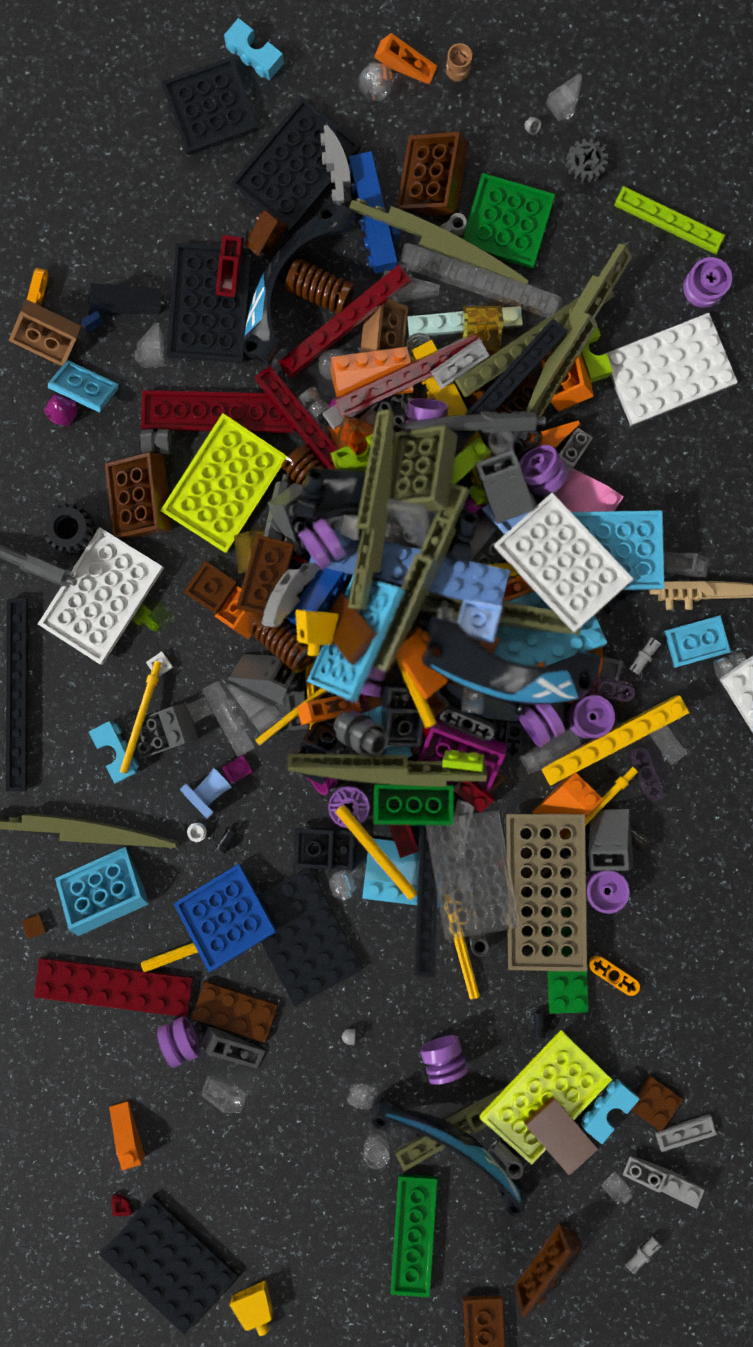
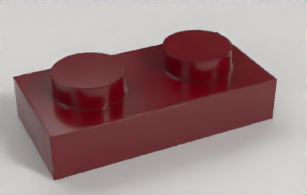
(473, 794)

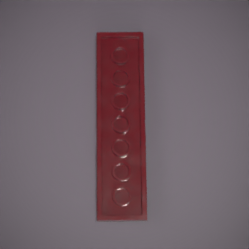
(203, 409)
(113, 987)

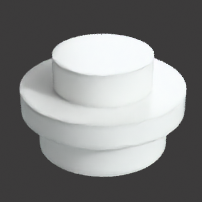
(196, 832)

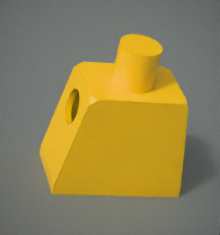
(315, 629)
(253, 1307)

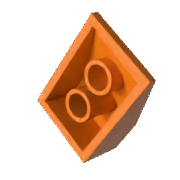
(575, 386)
(570, 797)

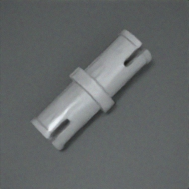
(645, 656)
(643, 1255)

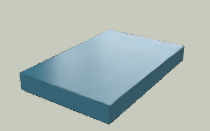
(83, 386)
(697, 641)

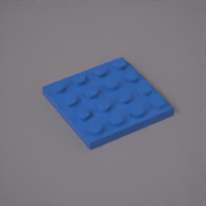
(225, 918)

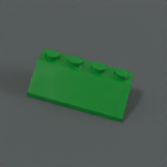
(412, 805)

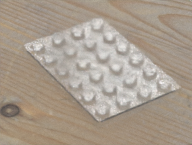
(472, 875)

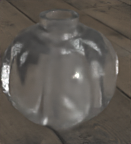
(376, 81)

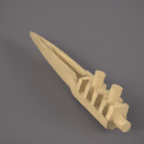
(701, 590)

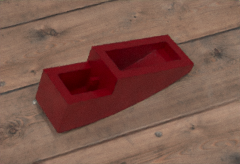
(229, 265)

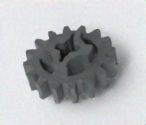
(581, 153)

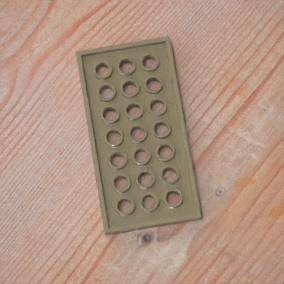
(576, 901)

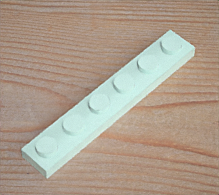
(452, 322)

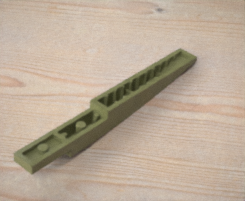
(437, 238)
(579, 329)
(373, 510)
(421, 576)
(512, 615)
(381, 769)
(85, 831)
(424, 1147)

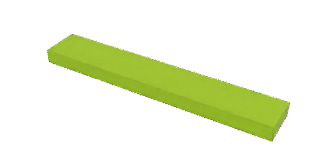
(669, 220)

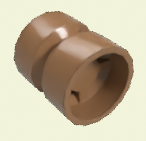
(458, 62)

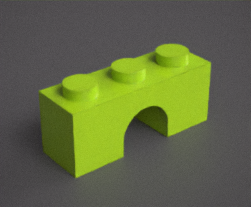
(596, 366)
(347, 459)

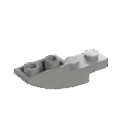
(336, 163)
(574, 449)
(284, 595)
(663, 1180)

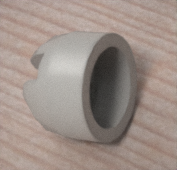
(536, 125)
(349, 1036)

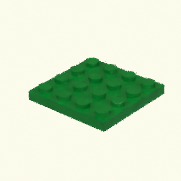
(508, 220)

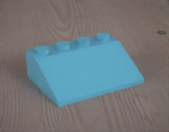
(380, 886)
(101, 892)

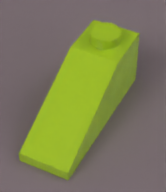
(467, 459)

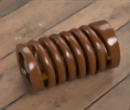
(322, 283)
(308, 461)
(279, 642)

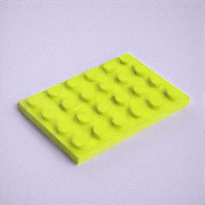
(223, 483)
(556, 1071)

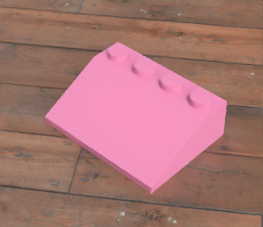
(586, 494)

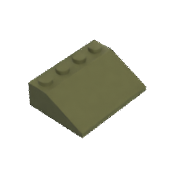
(423, 466)

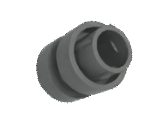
(360, 733)

